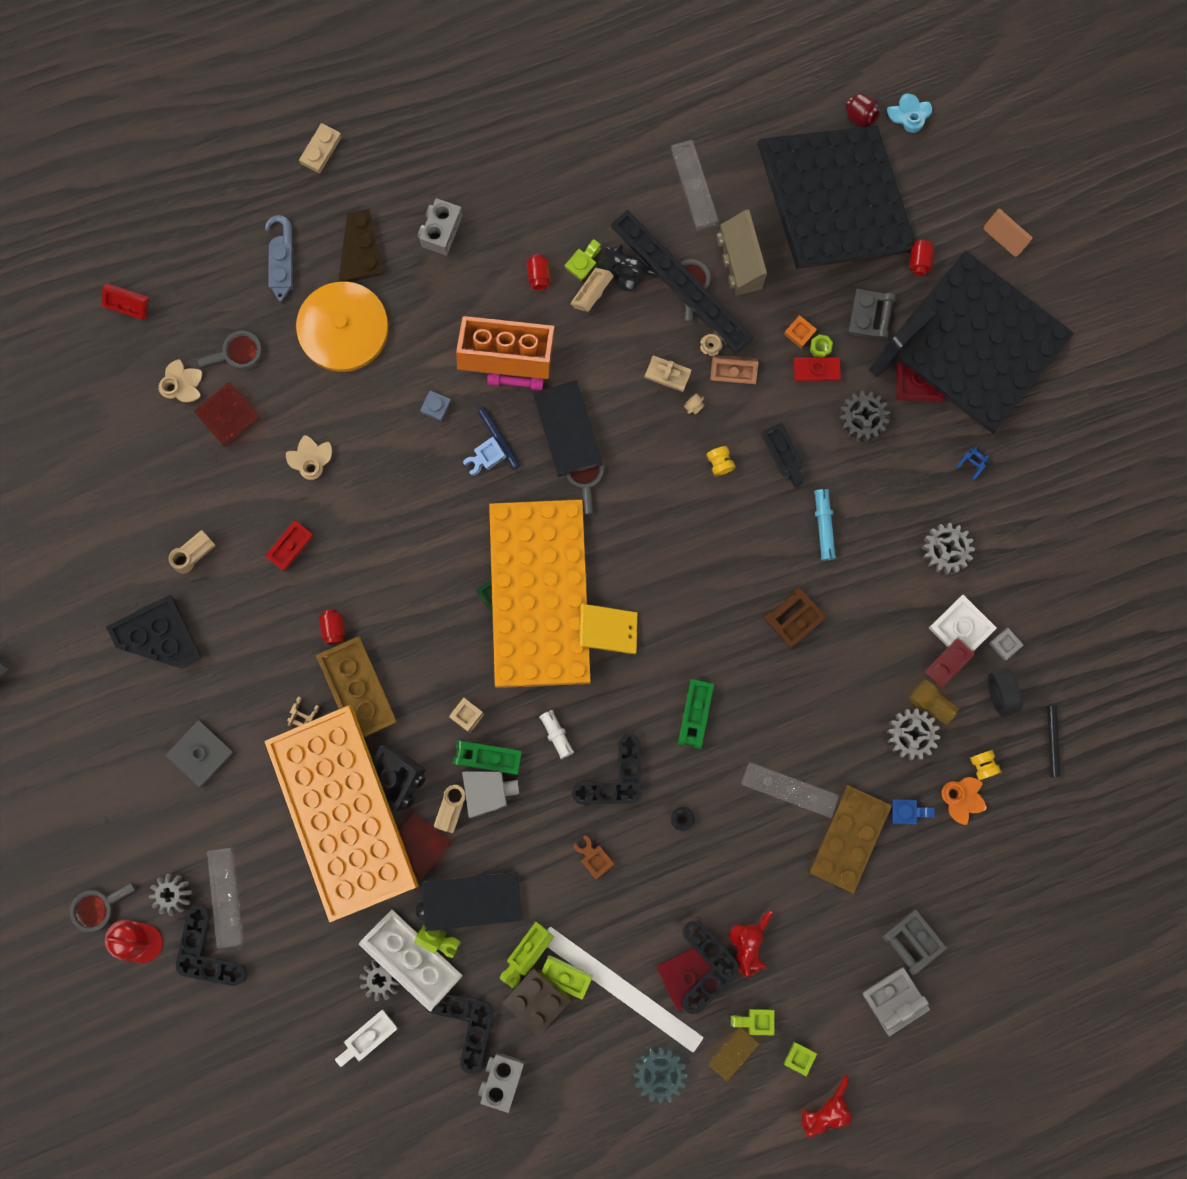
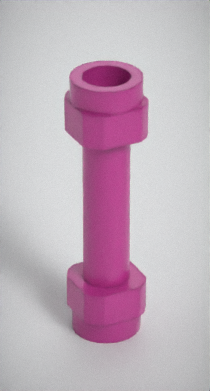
(496, 379)

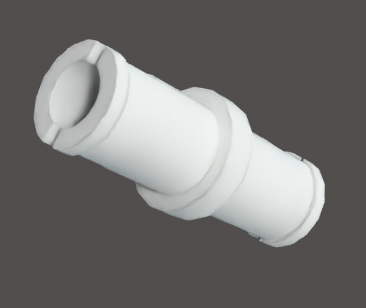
(556, 734)

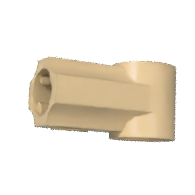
(193, 549)
(449, 810)

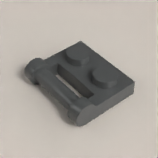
(864, 314)
(921, 938)

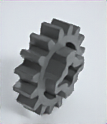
(872, 413)

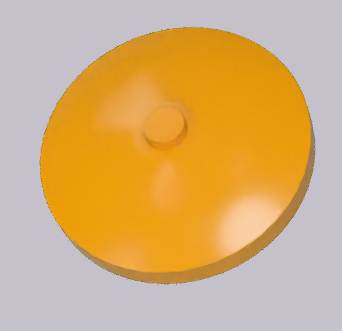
(342, 326)

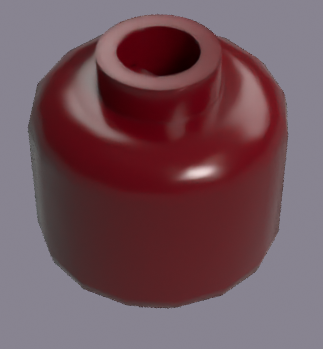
(862, 110)

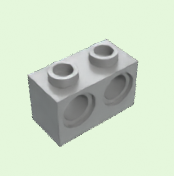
(445, 227)
(506, 1083)

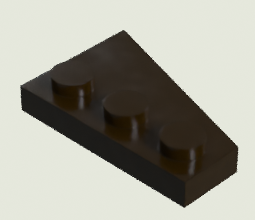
(360, 249)

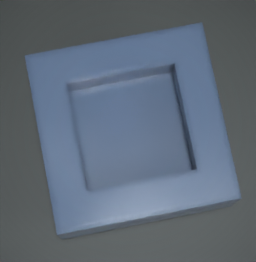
(435, 406)

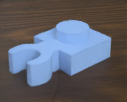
(487, 454)

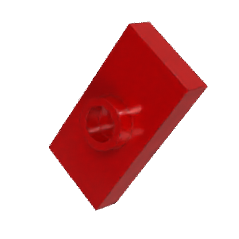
(125, 301)
(816, 369)

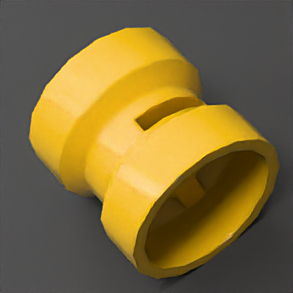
(720, 461)
(986, 770)

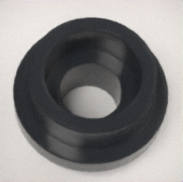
(690, 818)

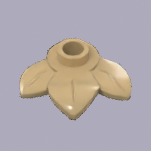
(184, 381)
(309, 455)

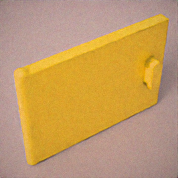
(608, 629)

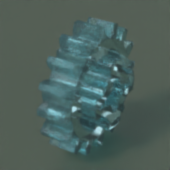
(652, 1084)

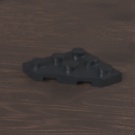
(156, 634)

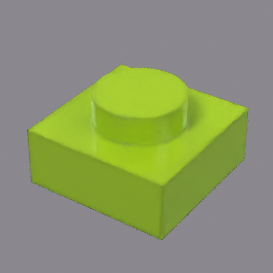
(800, 1058)

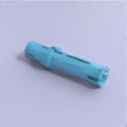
(825, 524)

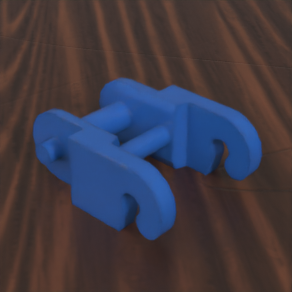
(980, 467)

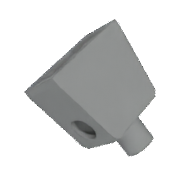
(487, 792)

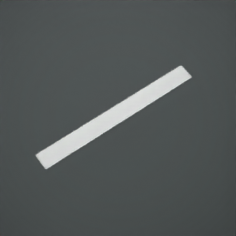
(625, 991)

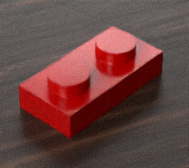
(289, 546)

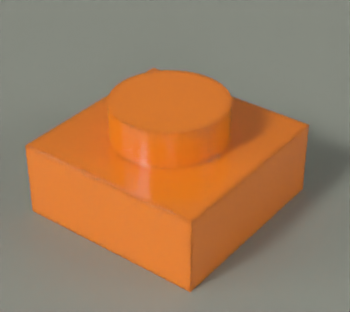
(800, 331)

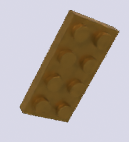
(357, 684)
(850, 839)

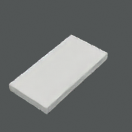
(415, 968)

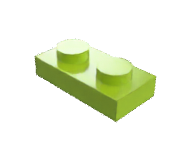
(567, 977)

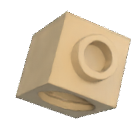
(466, 715)

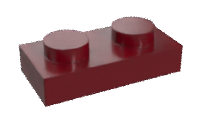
(950, 662)

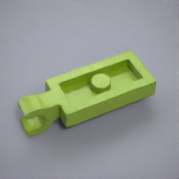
(526, 954)

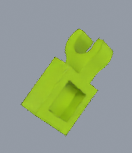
(582, 262)
(436, 940)
(758, 1022)

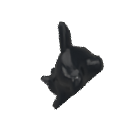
(629, 269)

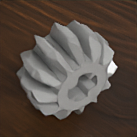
(170, 885)
(378, 988)

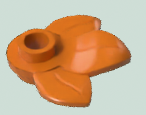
(966, 801)

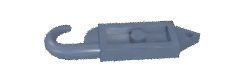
(280, 259)

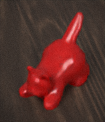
(748, 942)
(832, 1114)

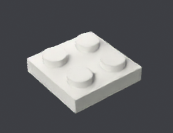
(962, 621)

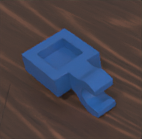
(907, 812)

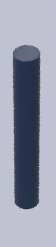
(493, 429)

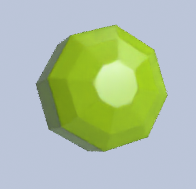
(821, 346)

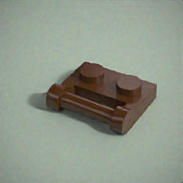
(798, 624)

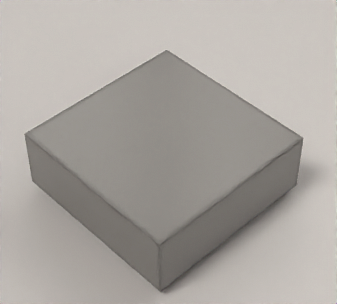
(1006, 644)

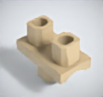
(668, 373)

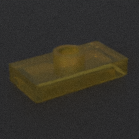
(733, 1054)

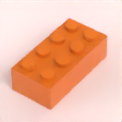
(505, 347)

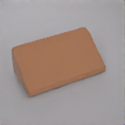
(1007, 233)
(734, 369)

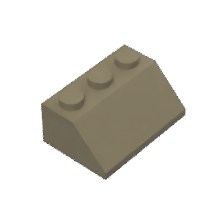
(742, 254)

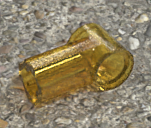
(928, 699)

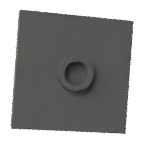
(199, 754)

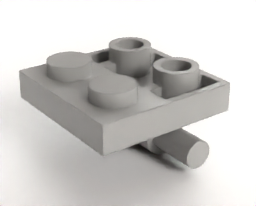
(895, 1001)

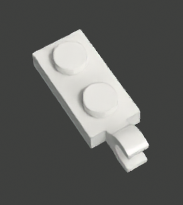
(367, 1038)

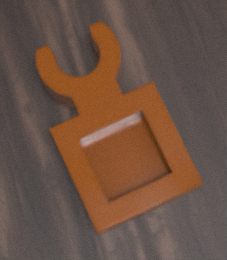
(596, 860)

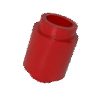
(921, 258)
(538, 272)
(331, 627)

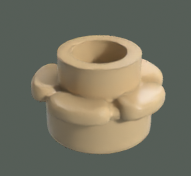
(715, 340)
(694, 404)

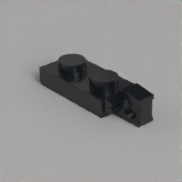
(784, 453)

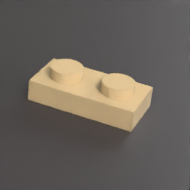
(320, 148)

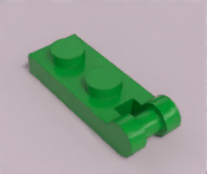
(696, 713)
(488, 757)

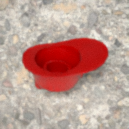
(133, 941)

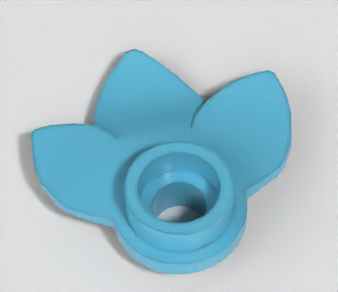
(910, 112)

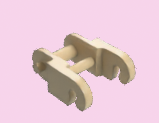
(295, 712)

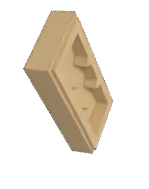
(592, 289)

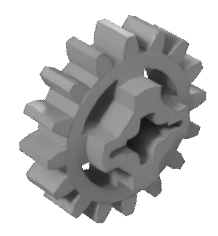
(939, 545)
(913, 724)

